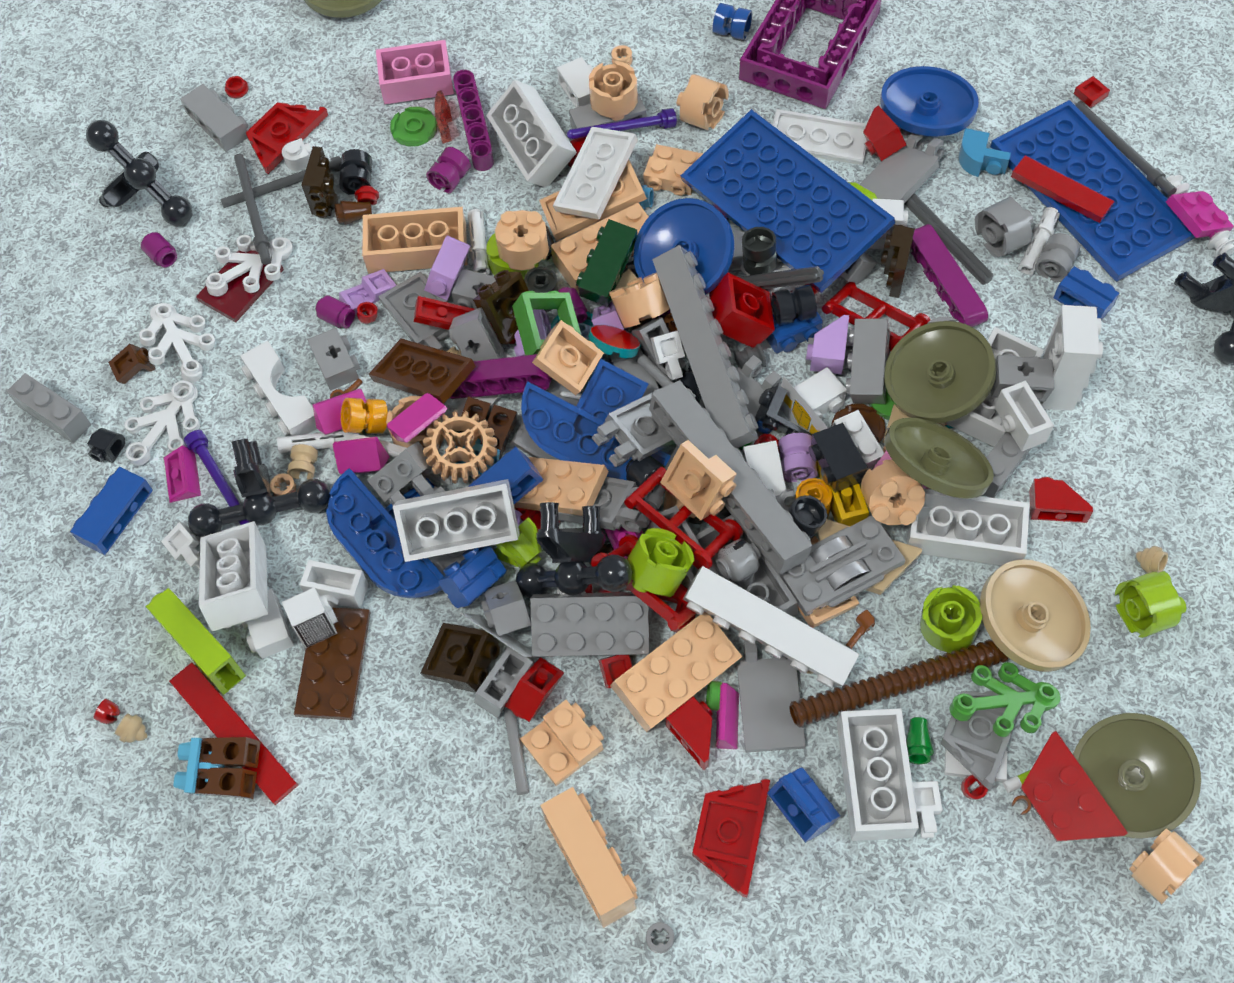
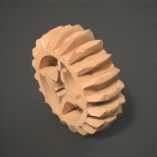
(447, 431)

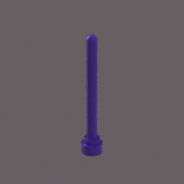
(666, 118)
(198, 444)

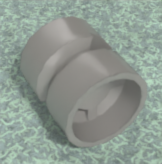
(1057, 257)

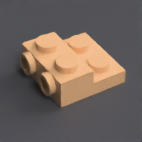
(665, 169)
(568, 357)
(698, 480)
(563, 741)

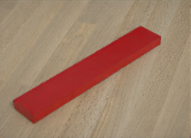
(225, 723)

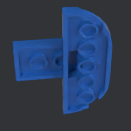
(568, 429)
(373, 539)

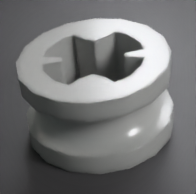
(659, 927)

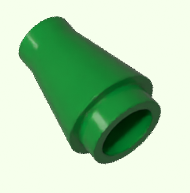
(919, 741)

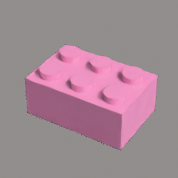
(414, 71)

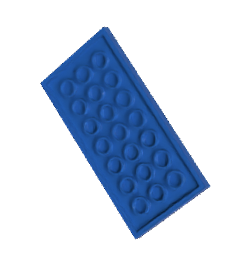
(773, 183)
(1140, 221)

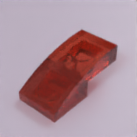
(443, 116)

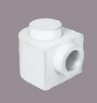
(296, 155)

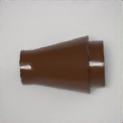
(351, 211)

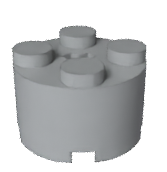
(1004, 227)

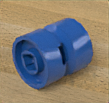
(740, 21)

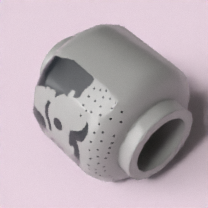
(738, 560)

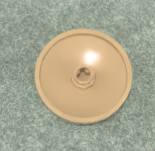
(1035, 615)

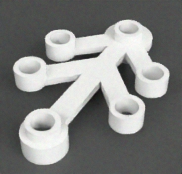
(279, 250)
(166, 316)
(163, 420)

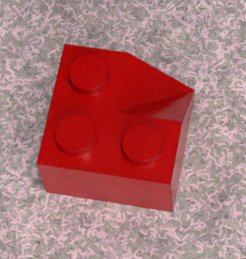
(742, 310)

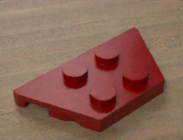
(281, 126)
(1067, 796)
(731, 832)

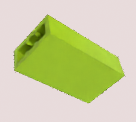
(195, 640)

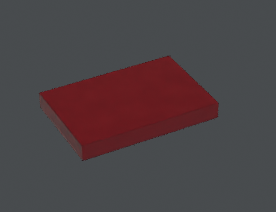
(236, 300)

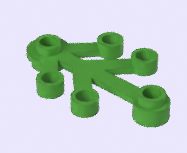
(1007, 698)

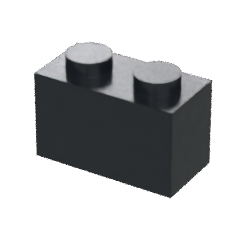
(838, 457)

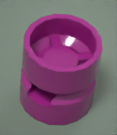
(449, 170)

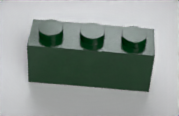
(607, 262)

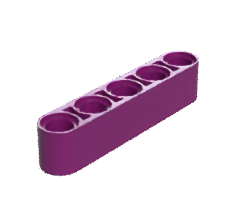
(473, 120)
(947, 277)
(502, 377)

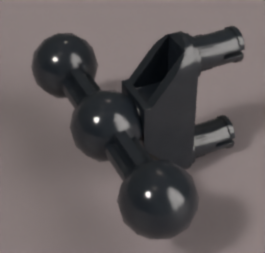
(137, 175)
(1217, 296)
(259, 505)
(572, 553)

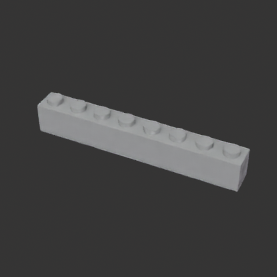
(704, 346)
(750, 502)

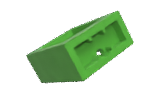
(525, 318)

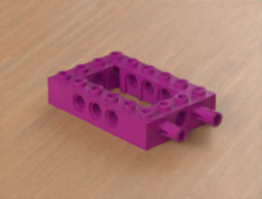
(796, 79)

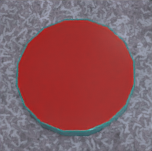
(613, 339)

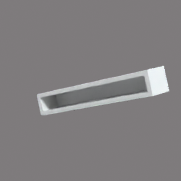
(771, 627)

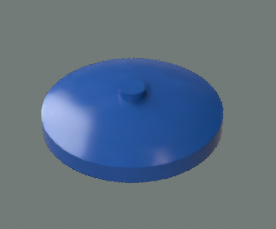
(929, 101)
(697, 229)

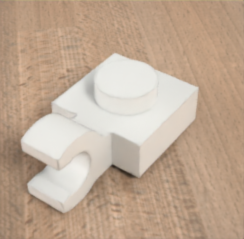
(668, 350)
(182, 544)
(927, 805)

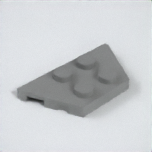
(976, 743)

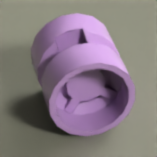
(795, 457)

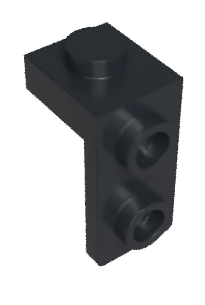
(770, 403)

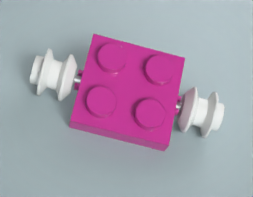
(1201, 216)

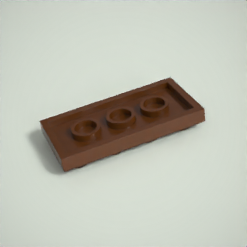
(422, 370)
(333, 669)

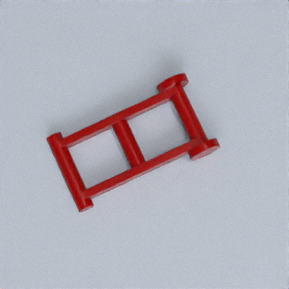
(880, 308)
(702, 557)
(673, 618)

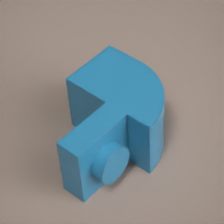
(976, 157)

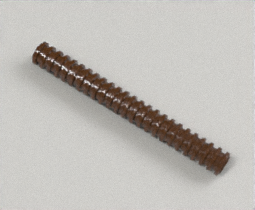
(896, 682)

